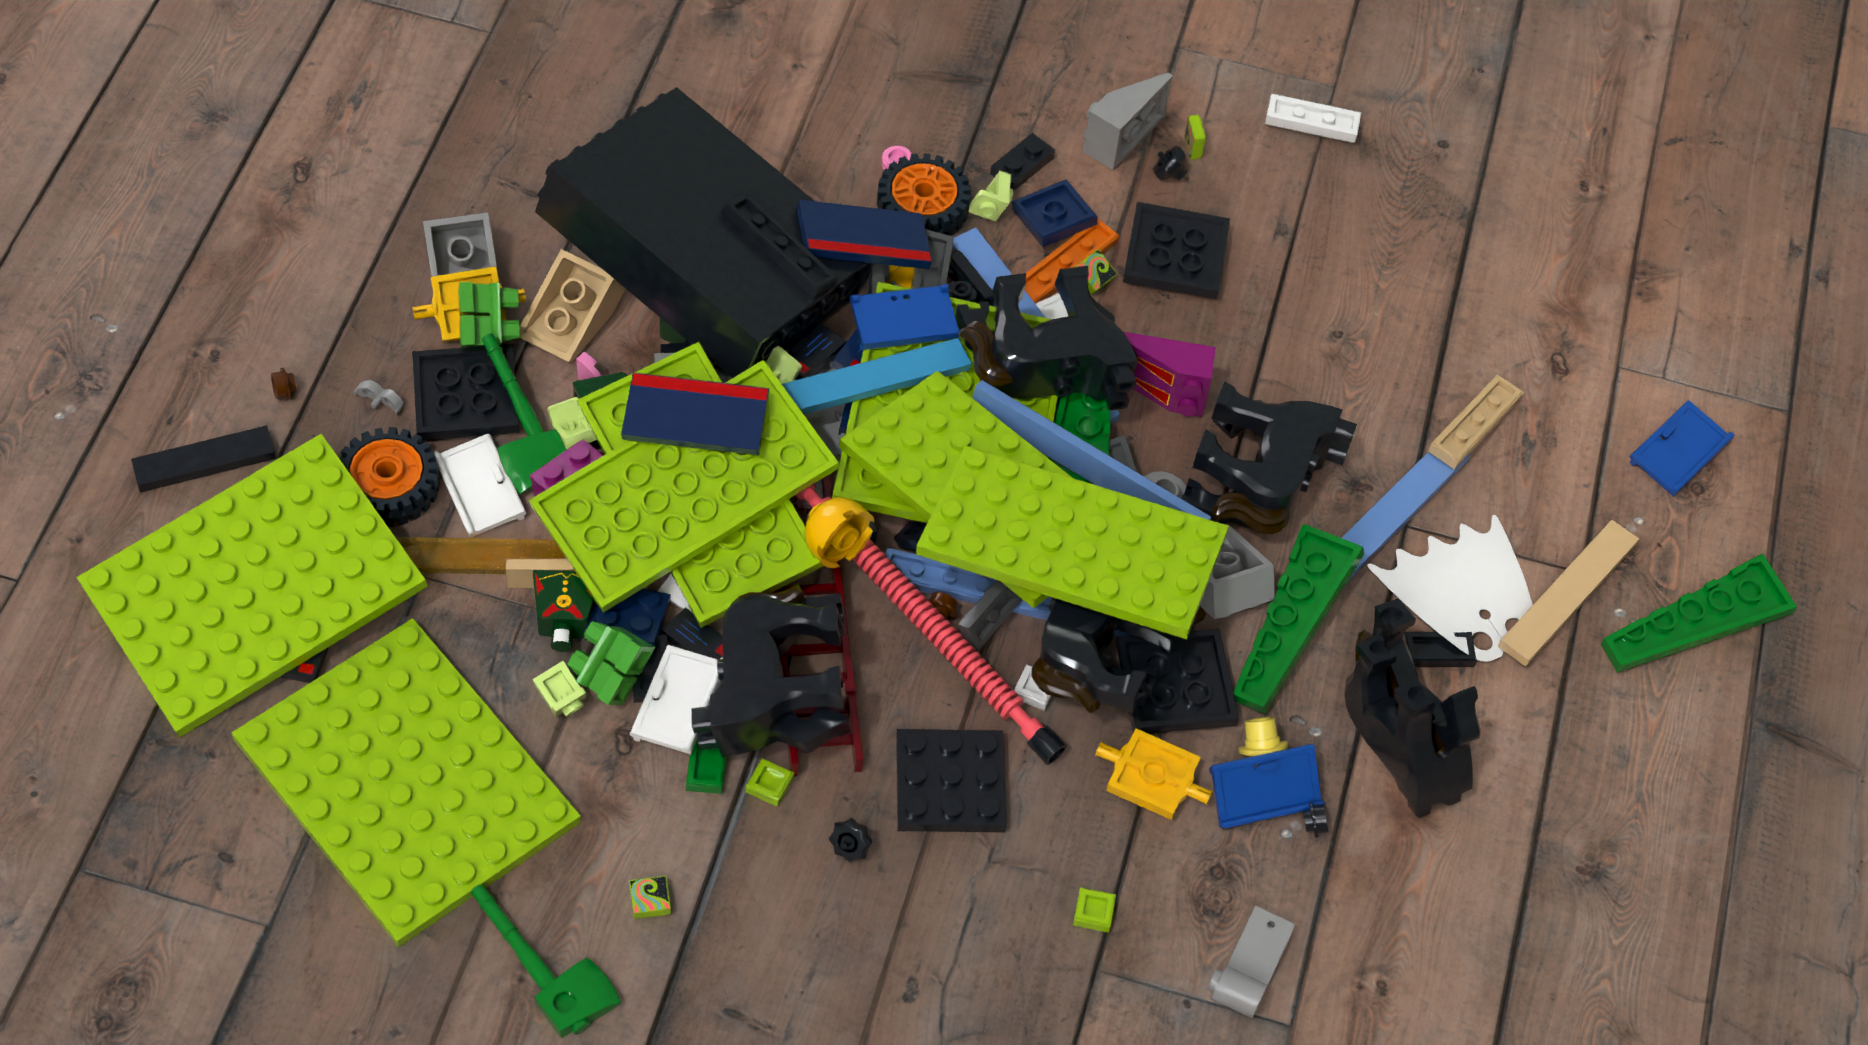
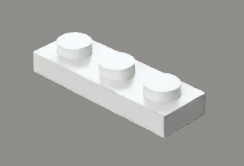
(1313, 118)

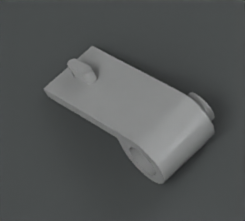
(1252, 963)

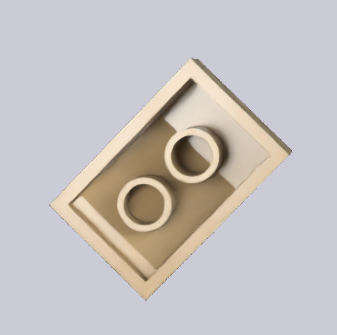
(570, 307)

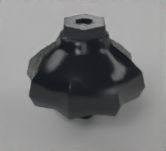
(1171, 164)
(850, 840)

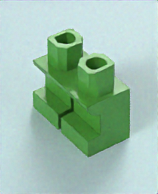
(486, 300)
(613, 662)

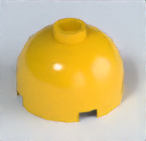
(837, 530)

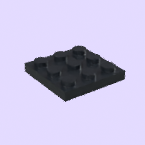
(1176, 250)
(461, 394)
(1190, 685)
(950, 780)

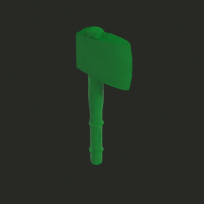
(528, 453)
(565, 1001)

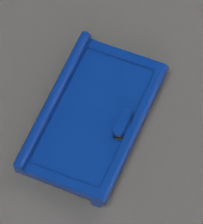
(902, 321)
(1687, 447)
(1268, 791)

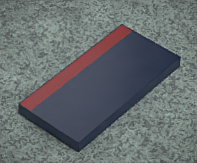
(864, 234)
(695, 413)

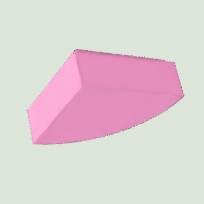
(586, 367)

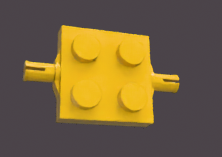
(446, 301)
(1153, 774)

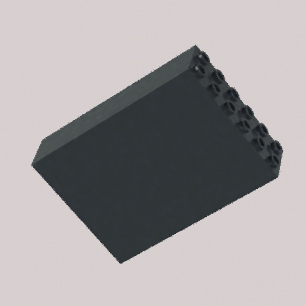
(651, 217)

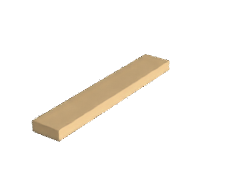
(1568, 593)

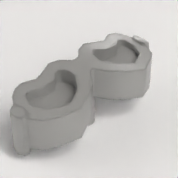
(378, 394)

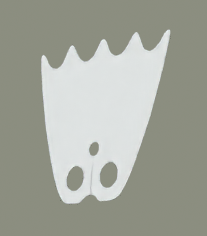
(1458, 582)

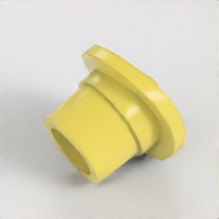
(1261, 737)

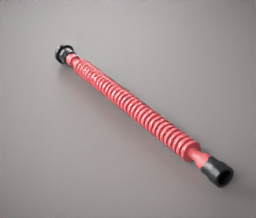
(951, 644)

